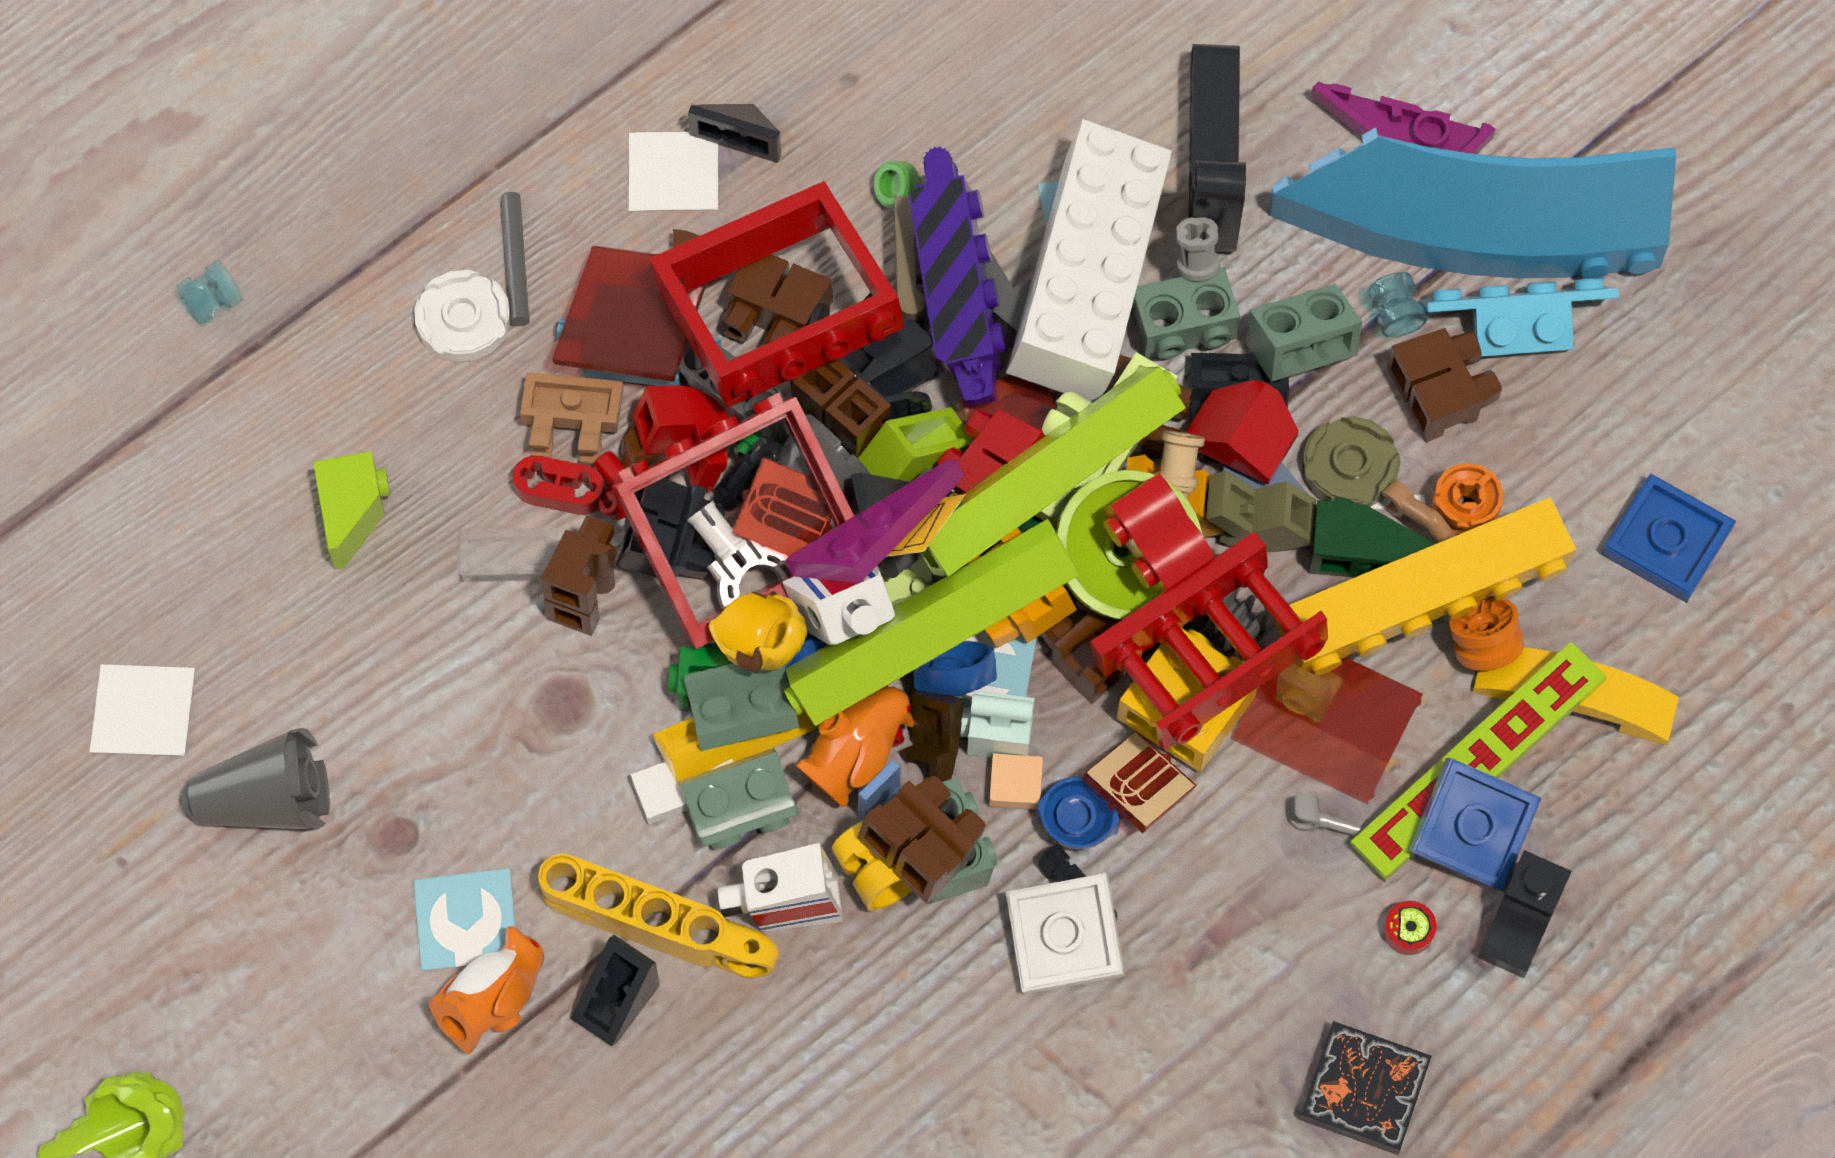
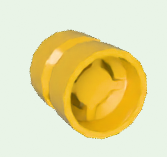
(874, 881)

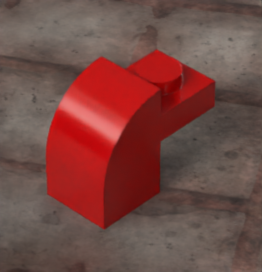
(680, 412)

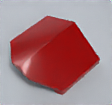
(1246, 428)

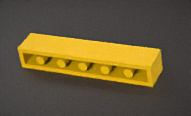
(1437, 583)

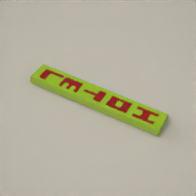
(1489, 748)

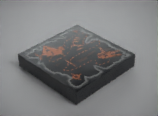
(1365, 1087)

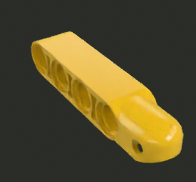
(730, 951)

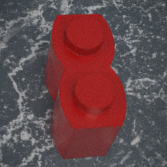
(1157, 533)

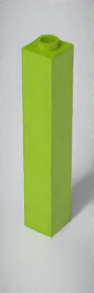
(1054, 467)
(931, 623)

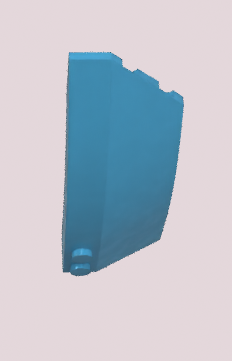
(1487, 210)

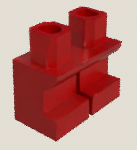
(994, 444)

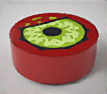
(1410, 927)

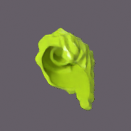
(124, 1119)

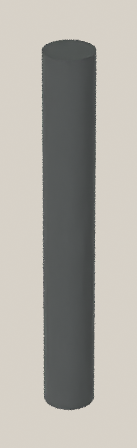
(515, 259)

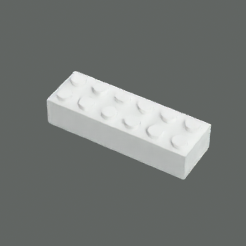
(1089, 262)

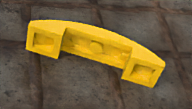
(1624, 699)

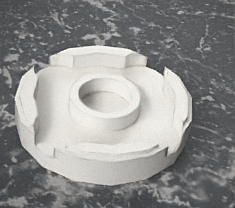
(462, 316)

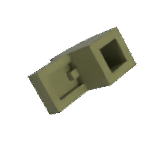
(1277, 512)

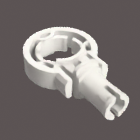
(726, 543)

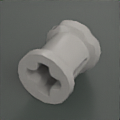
(1198, 255)

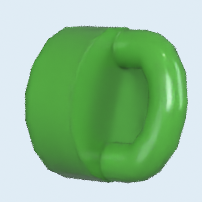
(893, 180)

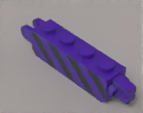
(956, 279)

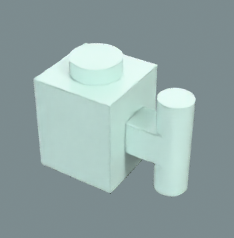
(997, 724)

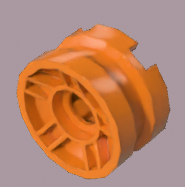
(1469, 481)
(1488, 635)

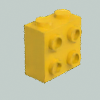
(1141, 715)

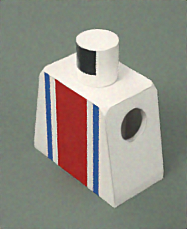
(839, 608)
(786, 890)

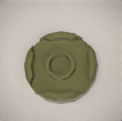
(1350, 461)

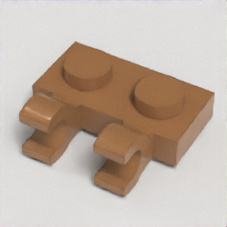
(573, 404)

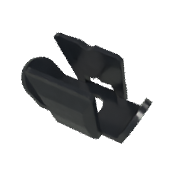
(893, 366)

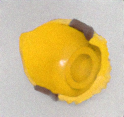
(759, 631)

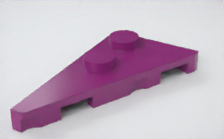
(1401, 120)
(866, 539)

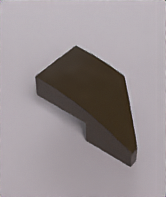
(935, 733)

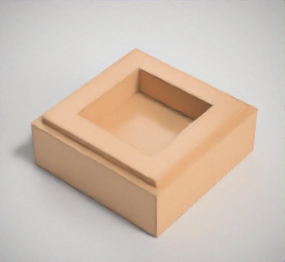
(1015, 781)

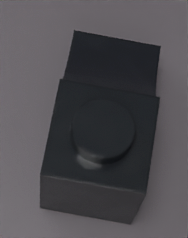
(1524, 914)

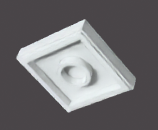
(1065, 933)

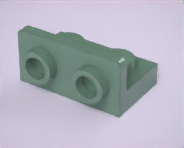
(738, 704)
(739, 799)

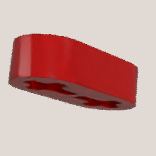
(558, 485)

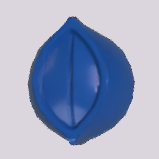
(958, 670)
(1076, 815)

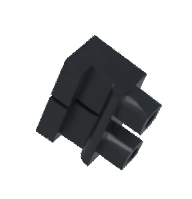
(667, 511)

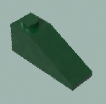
(1357, 539)

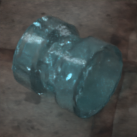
(209, 292)
(1397, 304)

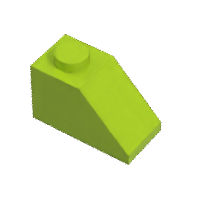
(914, 443)
(350, 502)

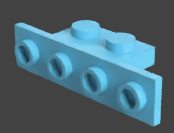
(1522, 320)

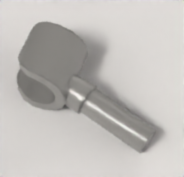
(1306, 816)

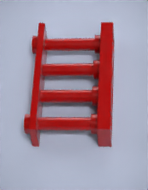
(1204, 594)

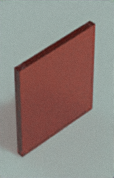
(622, 320)
(1351, 740)

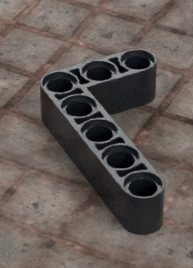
(1215, 172)

